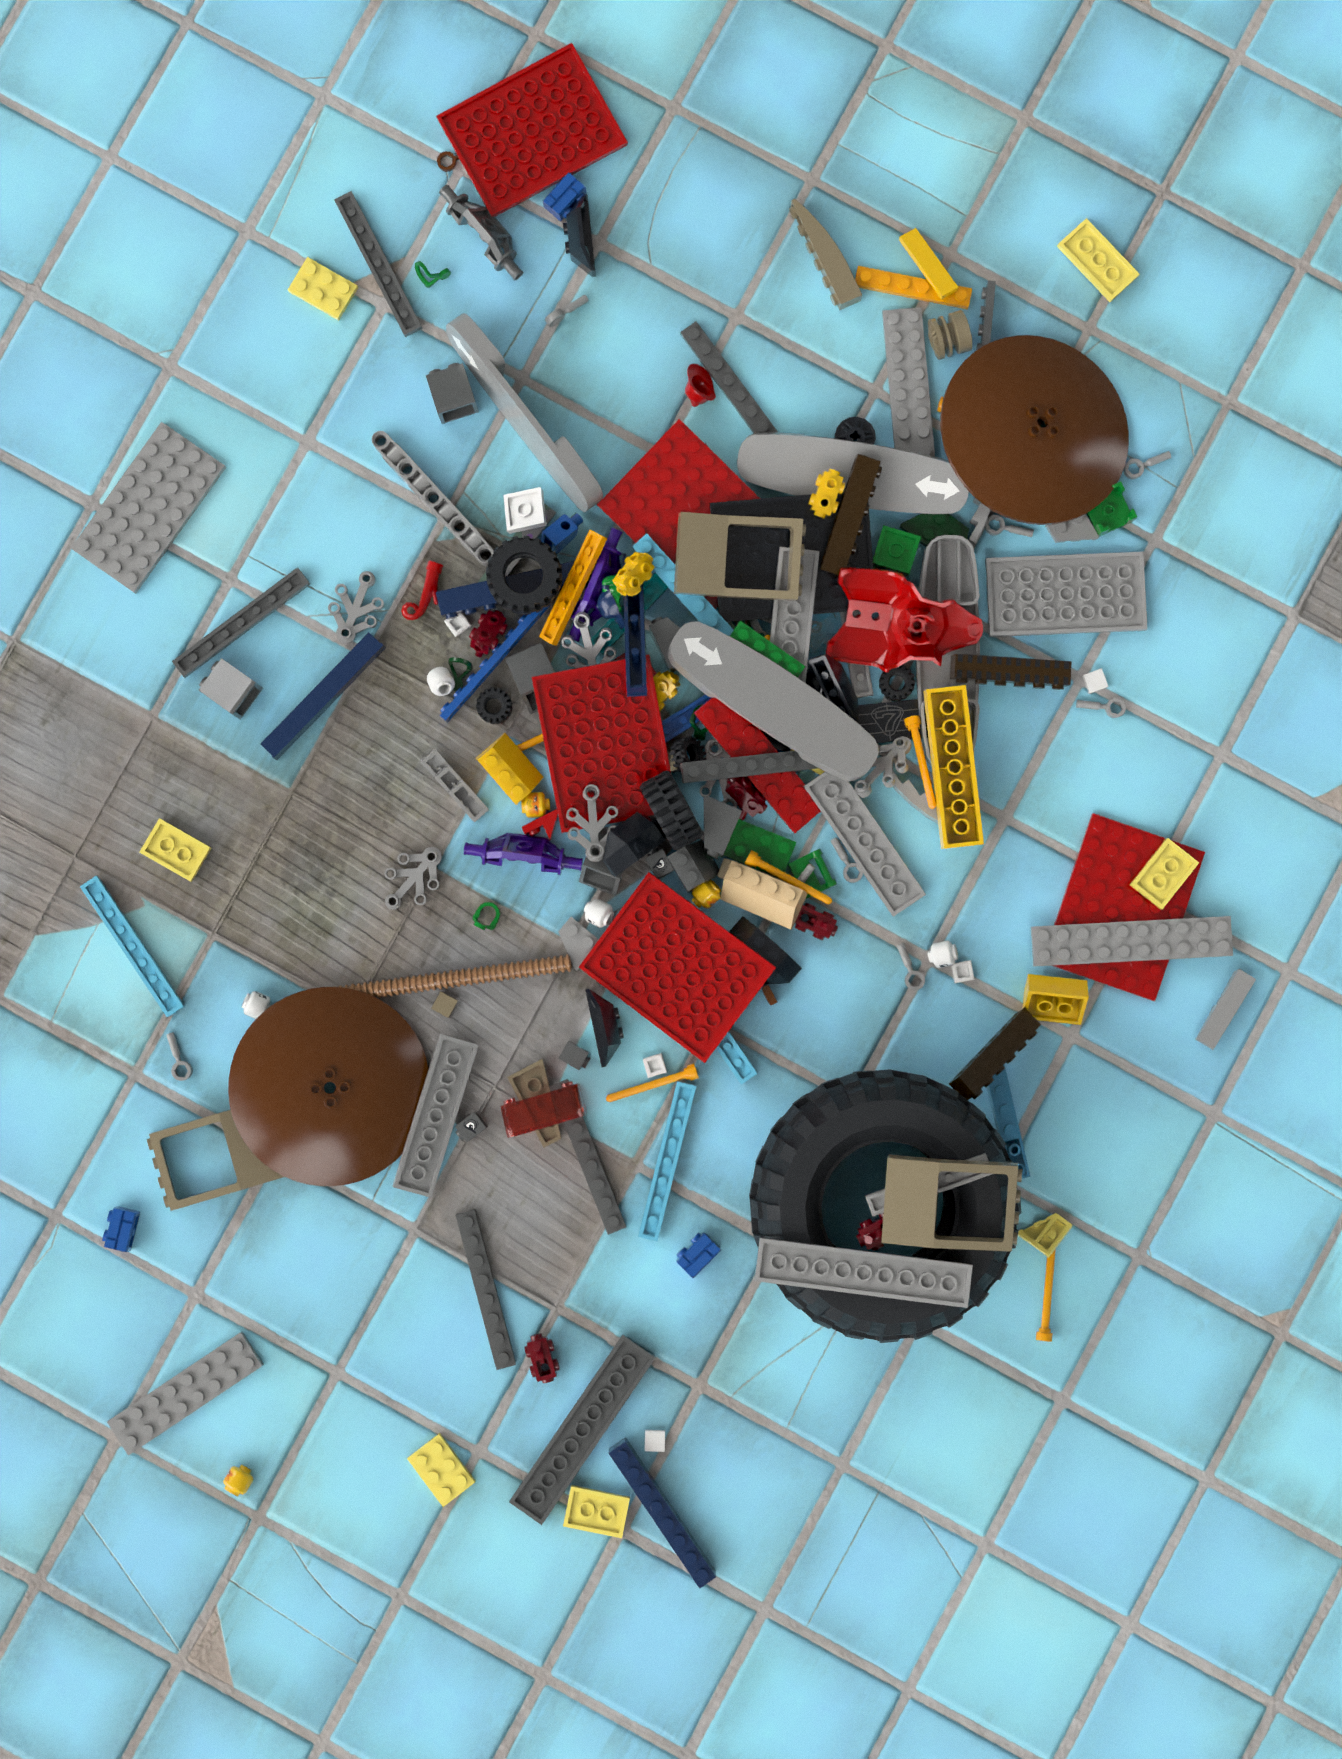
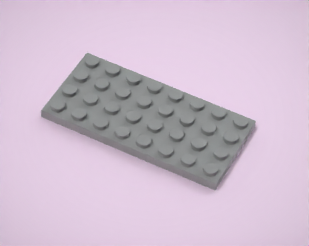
(148, 507)
(1066, 594)

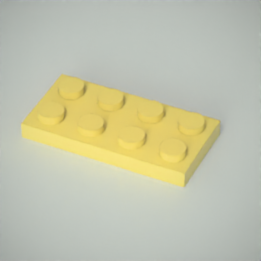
(1098, 260)

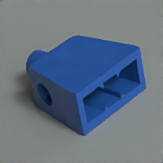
(561, 532)

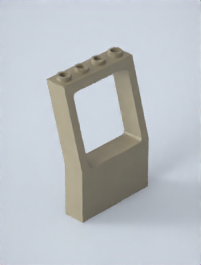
(703, 555)
(247, 1166)
(913, 1197)

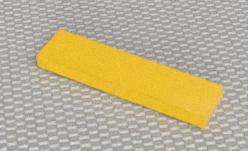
(928, 263)

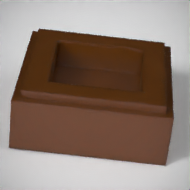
(769, 995)

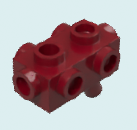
(486, 635)
(746, 796)
(819, 923)
(871, 1233)
(540, 1351)

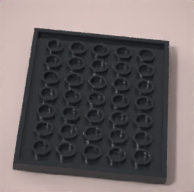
(755, 551)

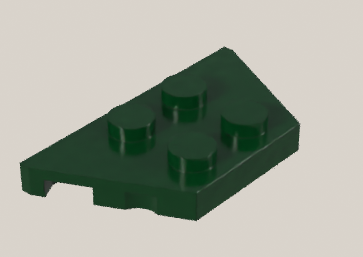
(934, 525)

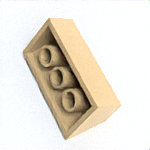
(762, 894)

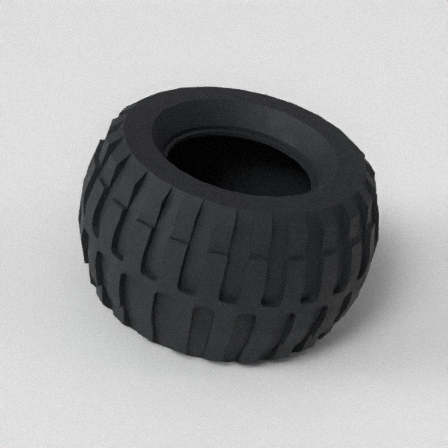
(864, 1111)

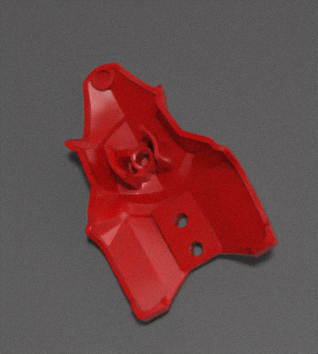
(905, 626)

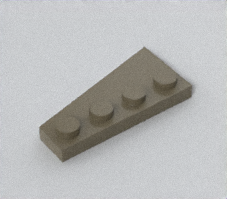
(530, 1083)

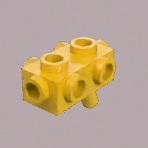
(829, 486)
(634, 573)
(666, 687)

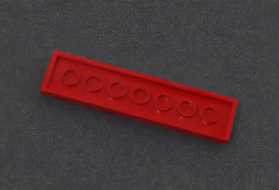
(741, 738)

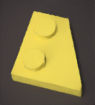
(1046, 1233)

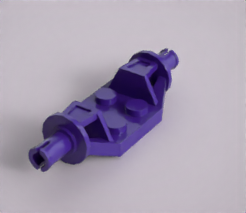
(595, 585)
(523, 848)

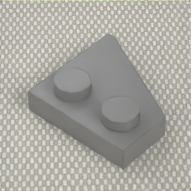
(1073, 530)
(577, 941)

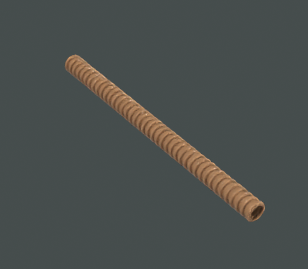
(464, 977)

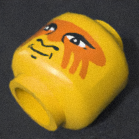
(535, 805)
(706, 894)
(238, 1480)

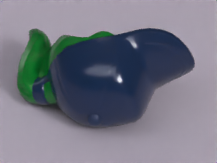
(609, 600)

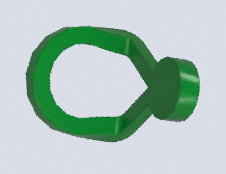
(445, 273)
(477, 923)

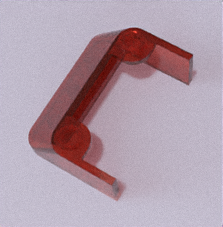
(543, 1110)

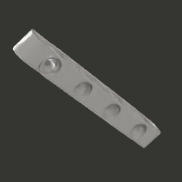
(424, 489)

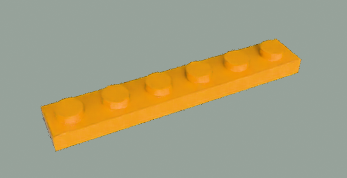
(908, 287)
(573, 587)

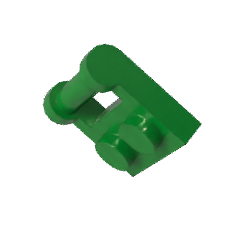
(800, 864)

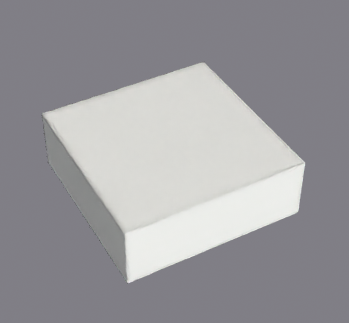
(458, 625)
(1095, 681)
(962, 971)
(654, 1065)
(655, 1440)

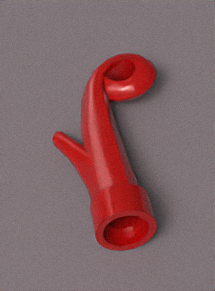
(429, 591)

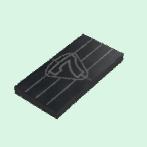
(886, 720)

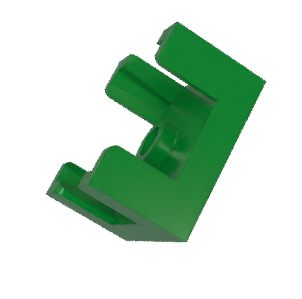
(1111, 512)
(896, 550)

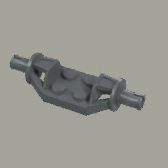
(488, 227)

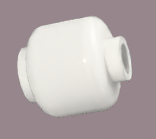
(440, 681)
(599, 913)
(943, 954)
(255, 1004)

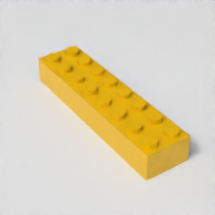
(953, 767)

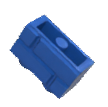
(564, 196)
(121, 1229)
(697, 1254)

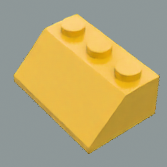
(510, 768)
(1056, 998)

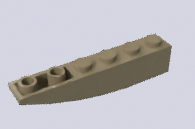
(827, 257)

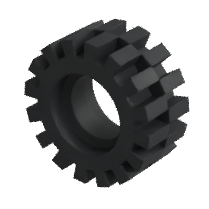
(489, 694)
(900, 694)
(680, 750)

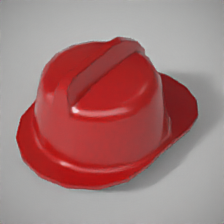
(699, 385)

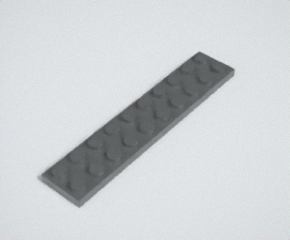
(582, 1429)

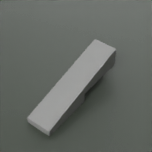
(1225, 1009)

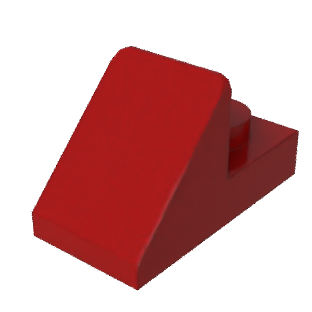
(547, 821)

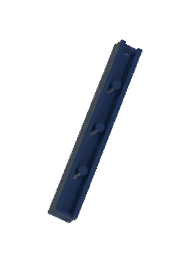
(635, 643)
(322, 696)

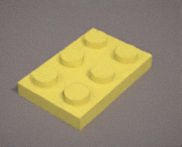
(323, 288)
(175, 850)
(1164, 873)
(441, 1469)
(596, 1511)

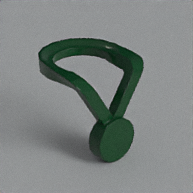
(458, 680)
(699, 734)

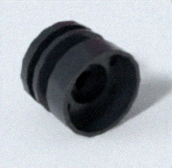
(856, 426)

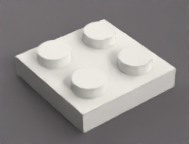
(524, 510)

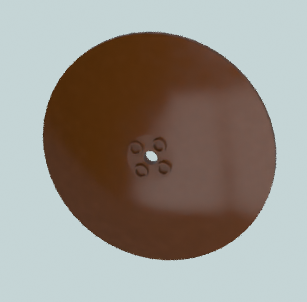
(1005, 454)
(282, 1076)

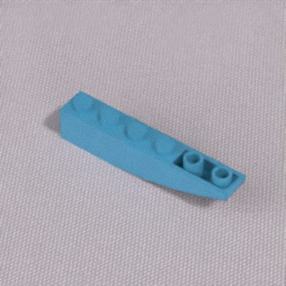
(1006, 1120)

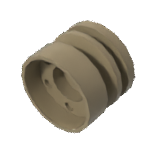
(954, 334)

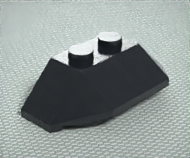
(579, 236)
(831, 681)
(631, 842)
(752, 936)
(605, 1026)

